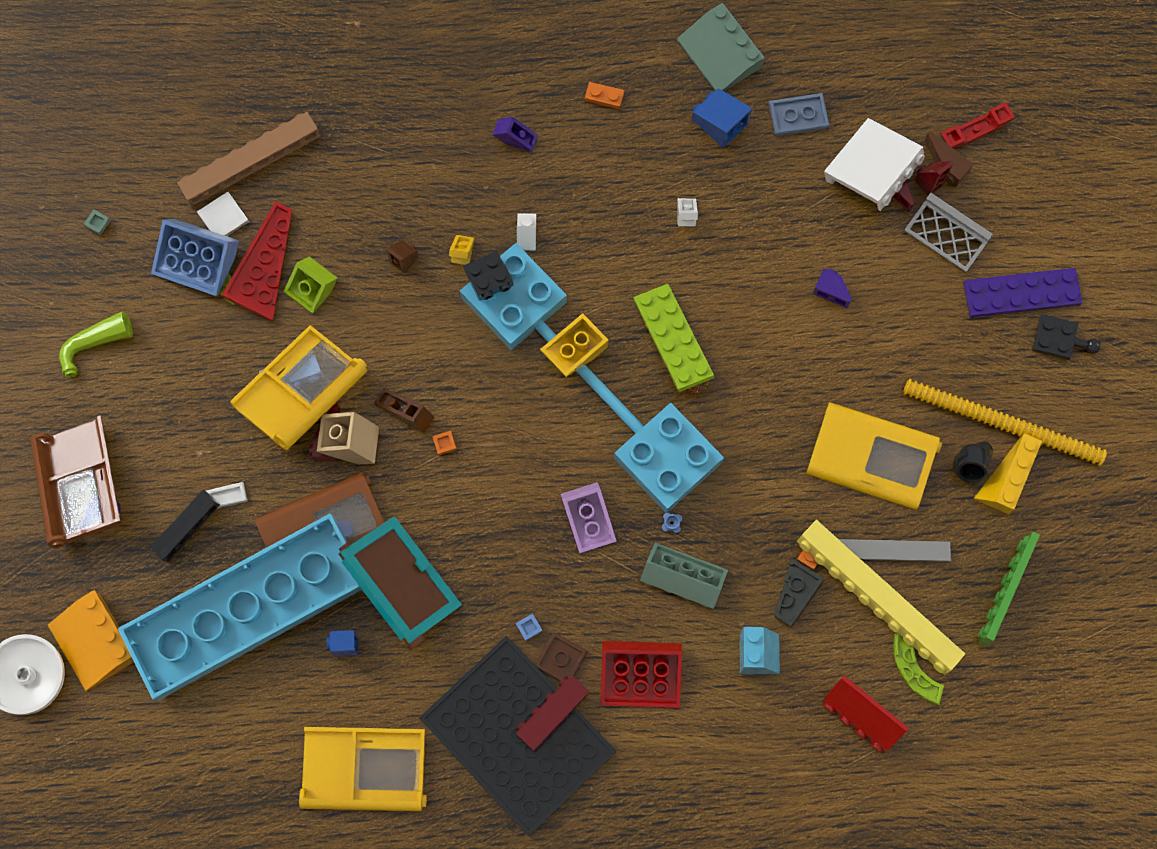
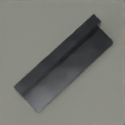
(185, 526)

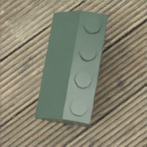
(684, 575)

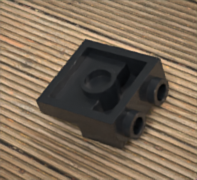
(488, 276)

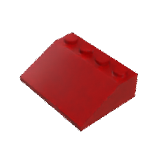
(641, 674)
(864, 715)

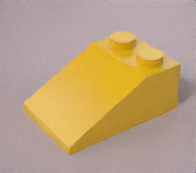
(575, 345)

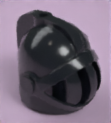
(973, 460)

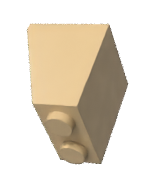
(348, 437)

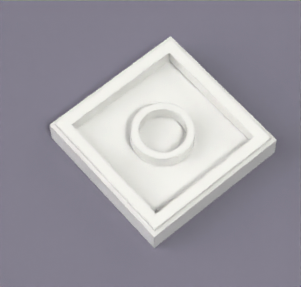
(223, 215)

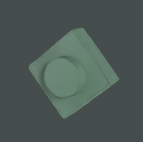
(97, 222)

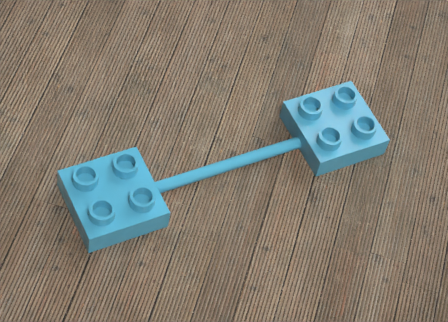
(663, 456)

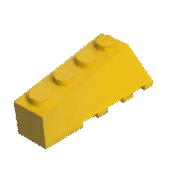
(1009, 478)

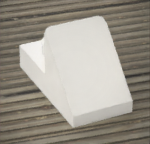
(687, 212)
(526, 231)

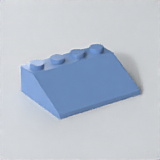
(193, 256)

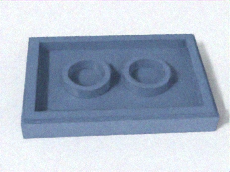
(798, 114)

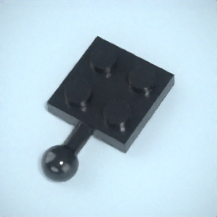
(1057, 338)

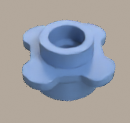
(671, 517)

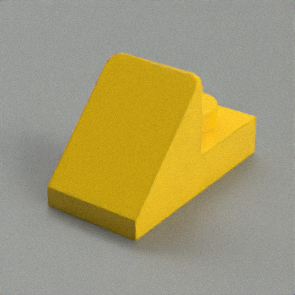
(461, 249)

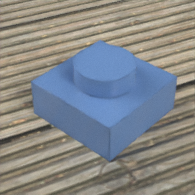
(529, 627)

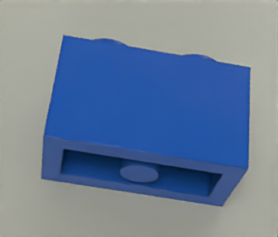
(343, 643)

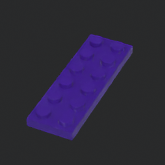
(1022, 292)

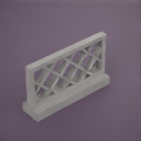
(953, 217)

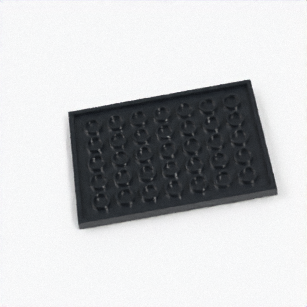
(479, 729)

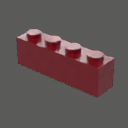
(552, 713)

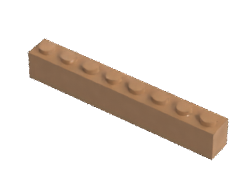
(248, 159)

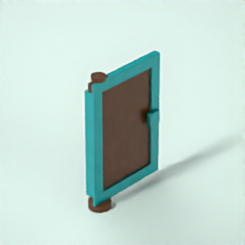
(399, 581)

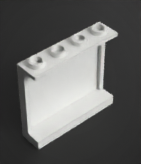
(875, 163)

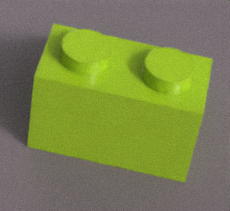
(310, 284)

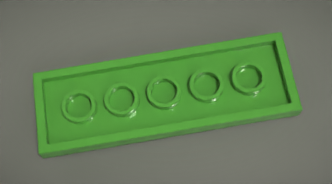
(1010, 583)

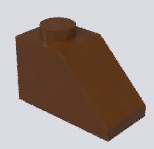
(402, 255)

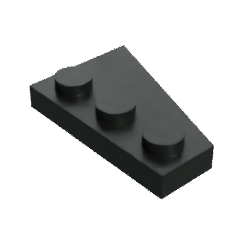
(797, 592)

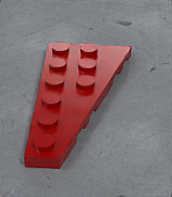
(259, 272)

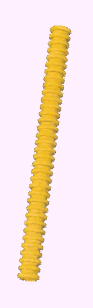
(1005, 422)

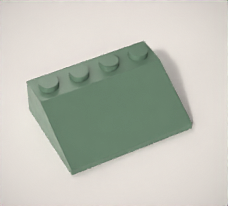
(721, 49)

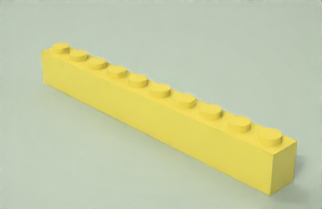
(881, 598)

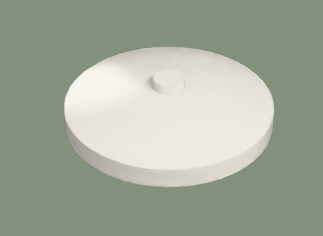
(29, 674)

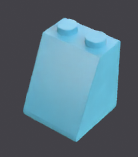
(759, 651)

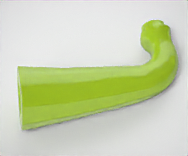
(109, 330)

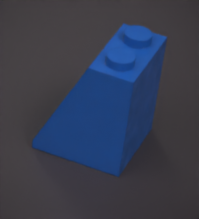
(721, 116)

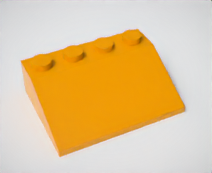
(91, 640)

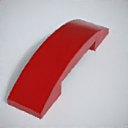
(978, 127)

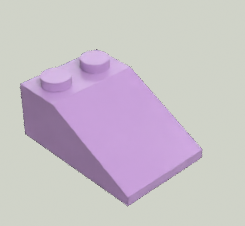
(588, 517)

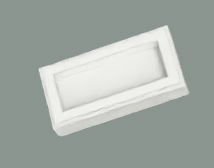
(229, 494)

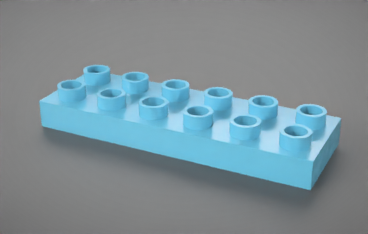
(240, 608)

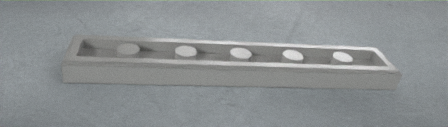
(900, 550)

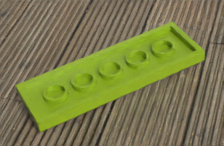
(673, 338)

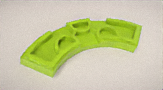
(912, 674)

